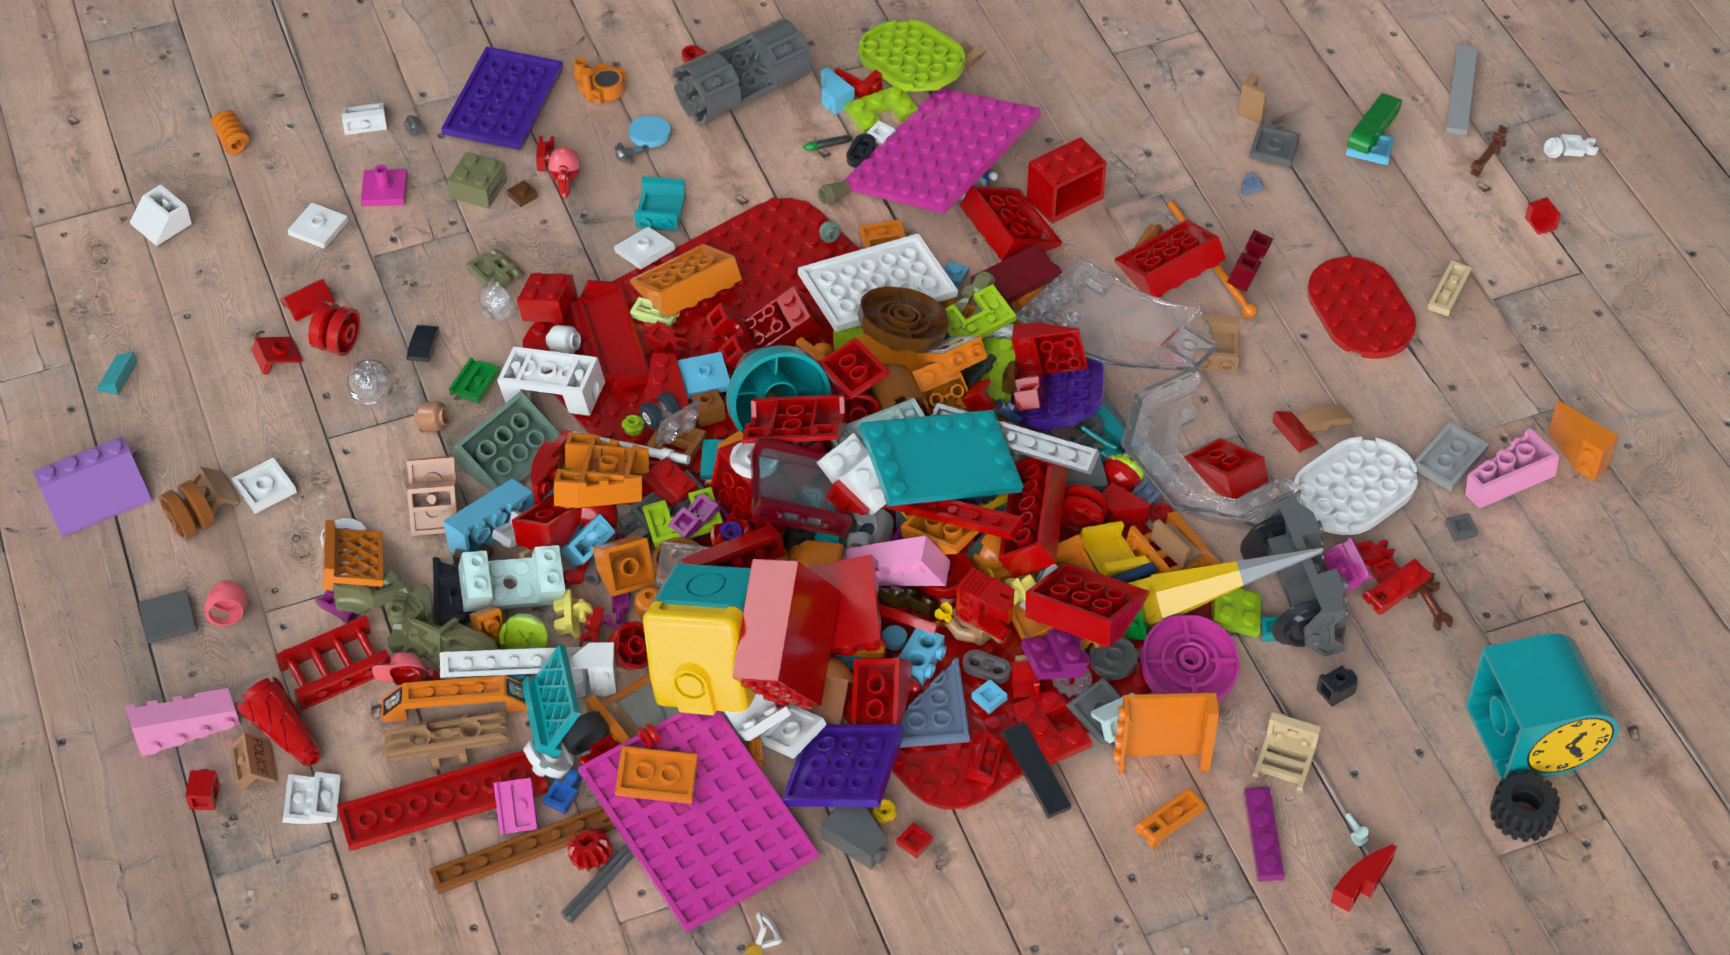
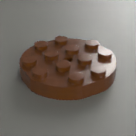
(903, 318)

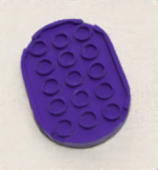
(1067, 398)

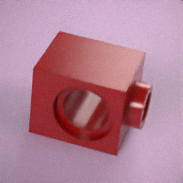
(202, 789)

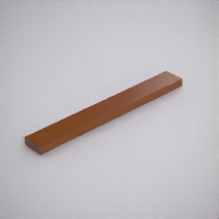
(517, 850)

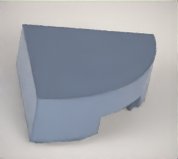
(1251, 184)

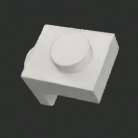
(505, 533)

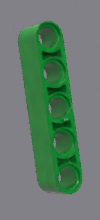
(1374, 123)

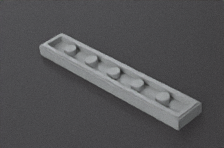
(1461, 90)

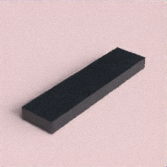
(1036, 770)

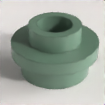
(830, 231)

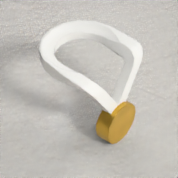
(756, 948)

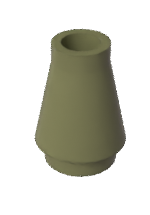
(832, 192)

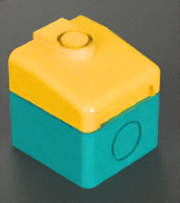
(695, 638)

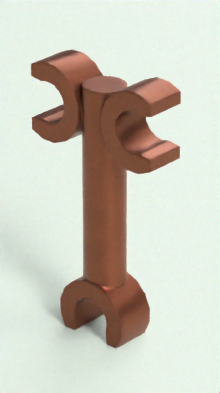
(1494, 147)
(1425, 591)

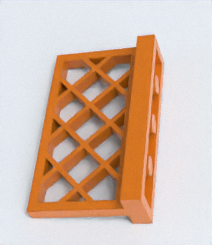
(334, 555)

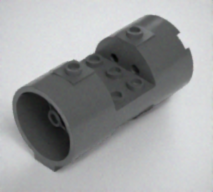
(742, 71)

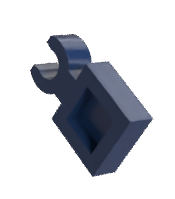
(1008, 410)

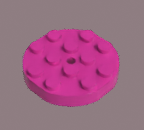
(1191, 639)

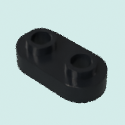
(860, 149)

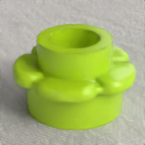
(633, 425)

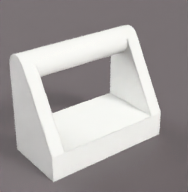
(364, 118)

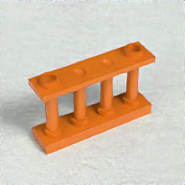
(1140, 546)

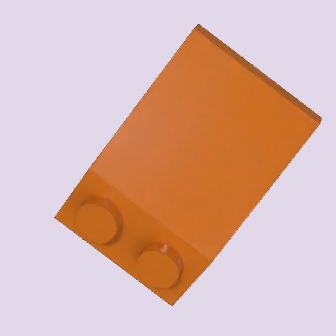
(1582, 441)
(946, 537)

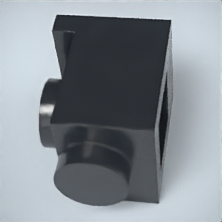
(1337, 685)

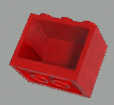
(1066, 180)

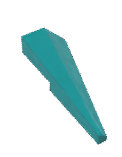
(1114, 424)

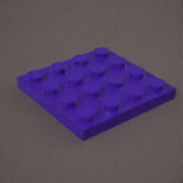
(844, 767)

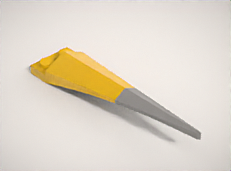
(1187, 589)

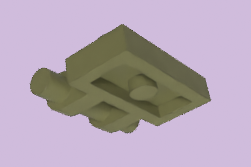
(486, 268)

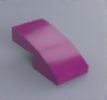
(698, 514)

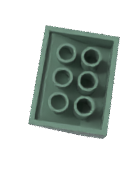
(504, 443)

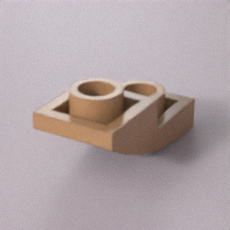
(1322, 417)

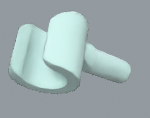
(1360, 833)

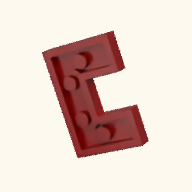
(1036, 713)

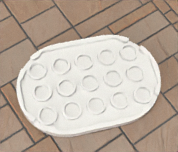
(1357, 484)

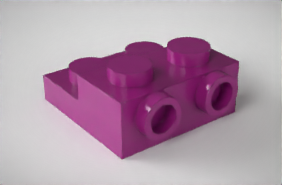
(1056, 655)

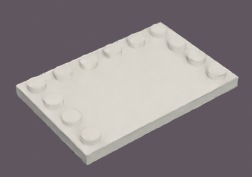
(843, 280)

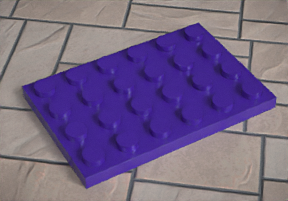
(502, 98)

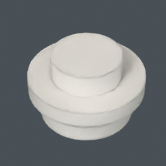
(1554, 147)

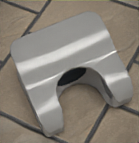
(871, 529)

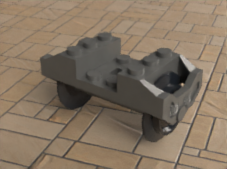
(1314, 598)

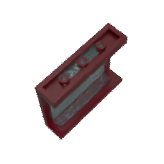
(792, 489)

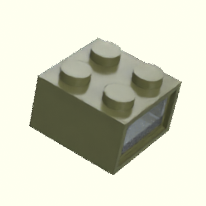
(477, 180)

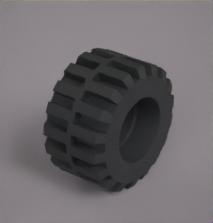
(1521, 822)

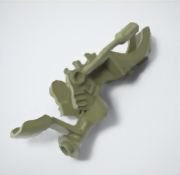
(412, 619)

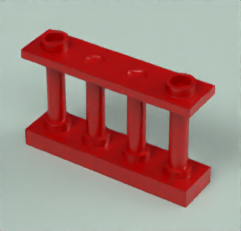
(337, 682)

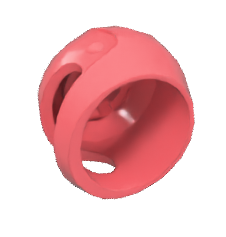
(226, 597)

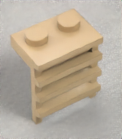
(1290, 738)

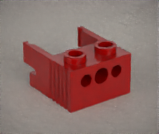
(985, 603)

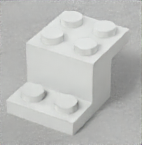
(853, 467)
(756, 719)

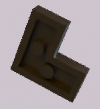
(909, 597)

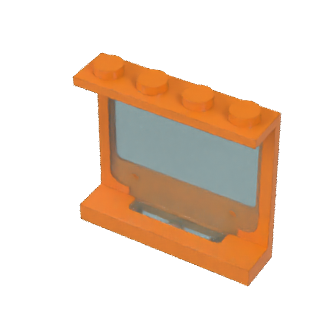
(631, 710)

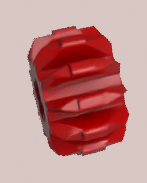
(589, 849)

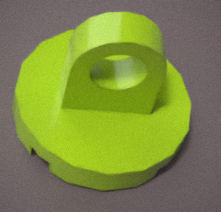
(523, 632)

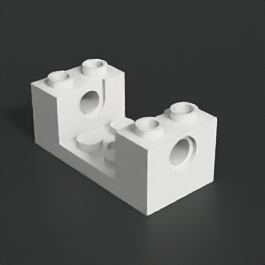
(573, 376)

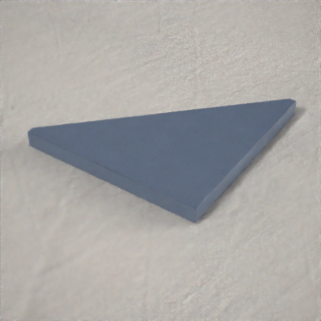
(938, 713)

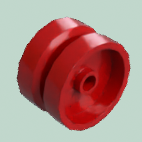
(334, 328)
(959, 567)

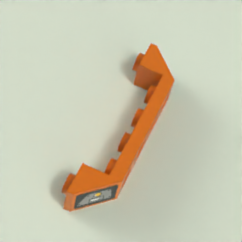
(452, 692)

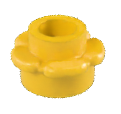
(886, 806)

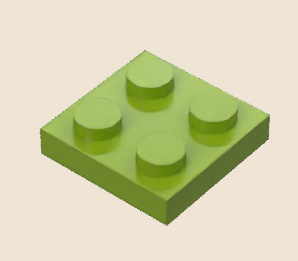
(1238, 612)

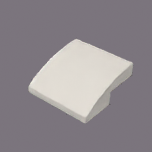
(311, 798)

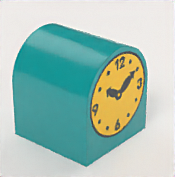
(1539, 707)

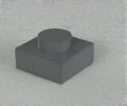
(1461, 527)

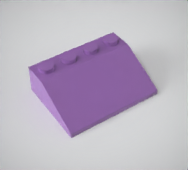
(92, 486)

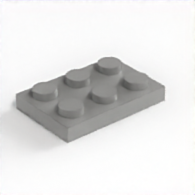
(1450, 456)

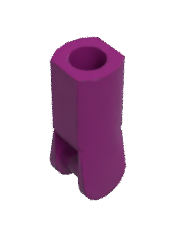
(324, 603)

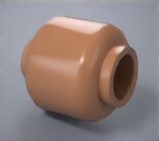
(432, 416)

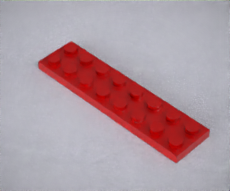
(432, 800)

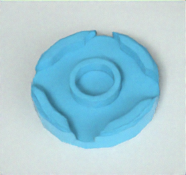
(649, 131)

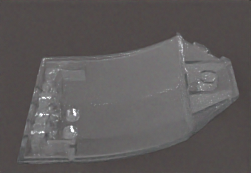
(1122, 322)

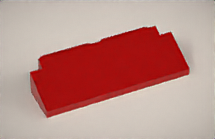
(610, 334)

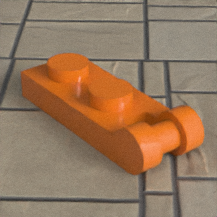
(1170, 817)

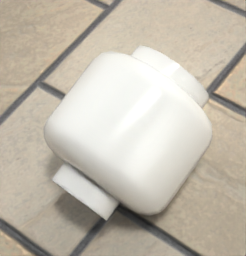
(563, 339)

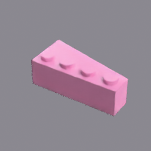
(1512, 470)
(906, 562)
(181, 720)

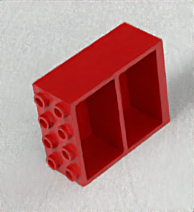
(786, 633)

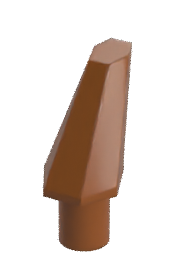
(1150, 232)

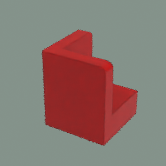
(1542, 216)
(977, 398)
(1023, 680)

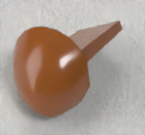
(835, 692)

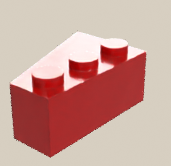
(665, 377)

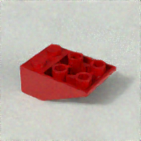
(783, 321)
(1048, 348)

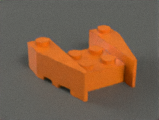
(605, 472)

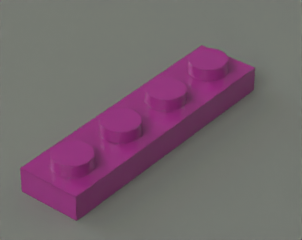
(1263, 834)

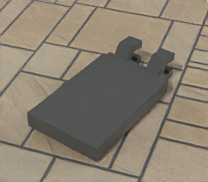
(636, 517)

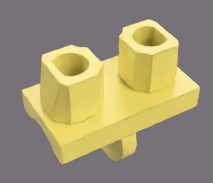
(1020, 585)
(574, 613)

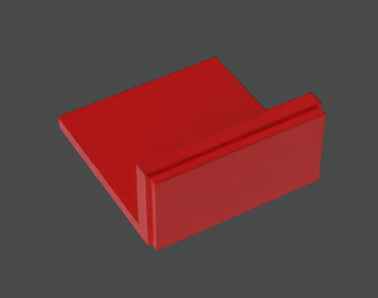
(274, 350)

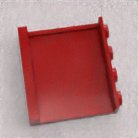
(858, 611)

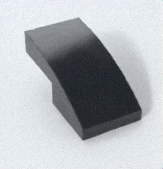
(422, 343)

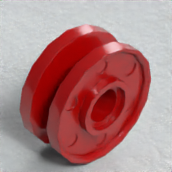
(1083, 507)

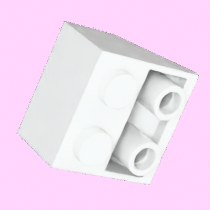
(160, 215)
(595, 670)

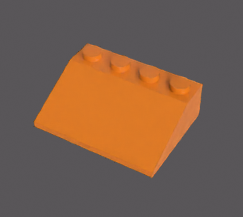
(687, 279)

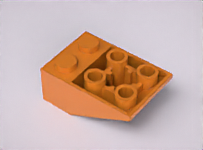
(940, 387)

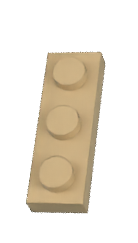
(1449, 288)

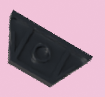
(447, 594)

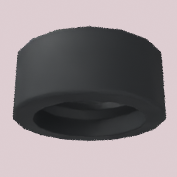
(584, 732)

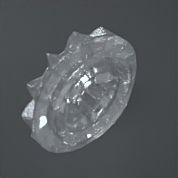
(1077, 688)

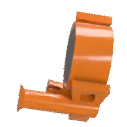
(606, 80)

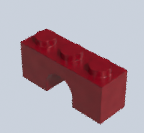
(1249, 260)

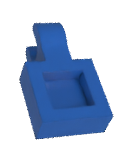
(563, 794)

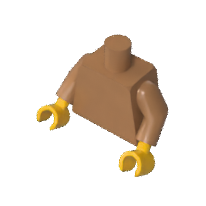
(960, 629)

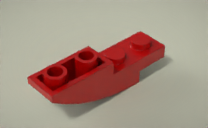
(545, 465)

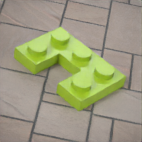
(864, 110)
(994, 315)
(658, 517)

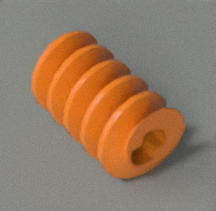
(230, 131)

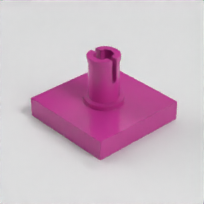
(384, 186)

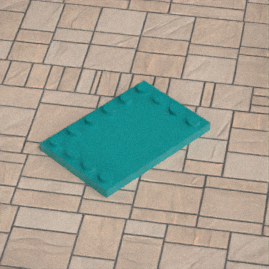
(940, 457)

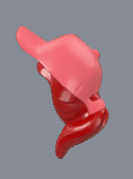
(564, 168)
(405, 669)

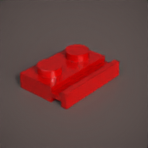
(669, 482)

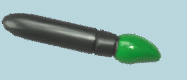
(812, 146)

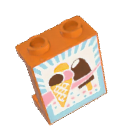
(955, 353)

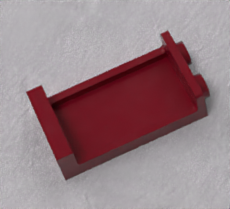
(1022, 273)

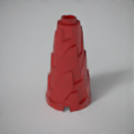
(278, 718)

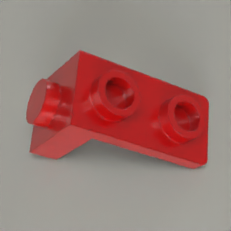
(868, 86)

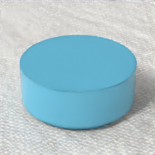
(895, 637)

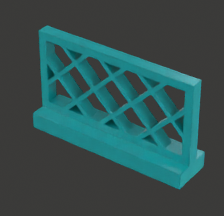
(550, 703)

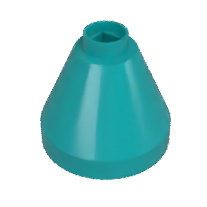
(773, 374)

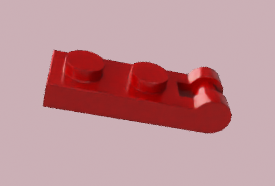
(1397, 586)

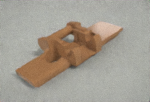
(446, 738)

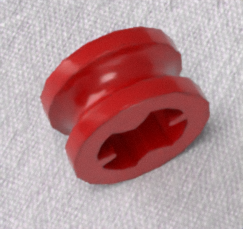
(648, 735)

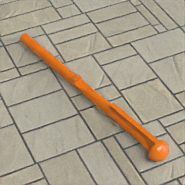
(1248, 310)

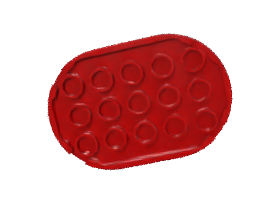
(1361, 307)

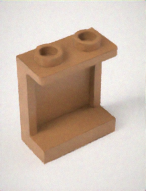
(1226, 335)

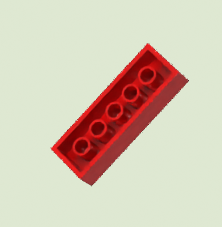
(1041, 509)

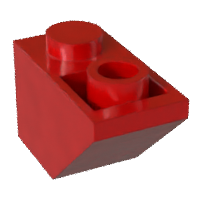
(1125, 506)

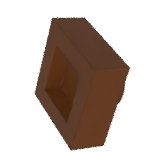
(522, 193)

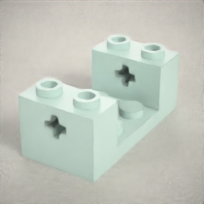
(537, 580)

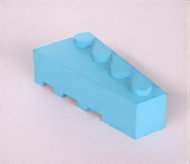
(476, 522)

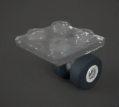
(669, 417)

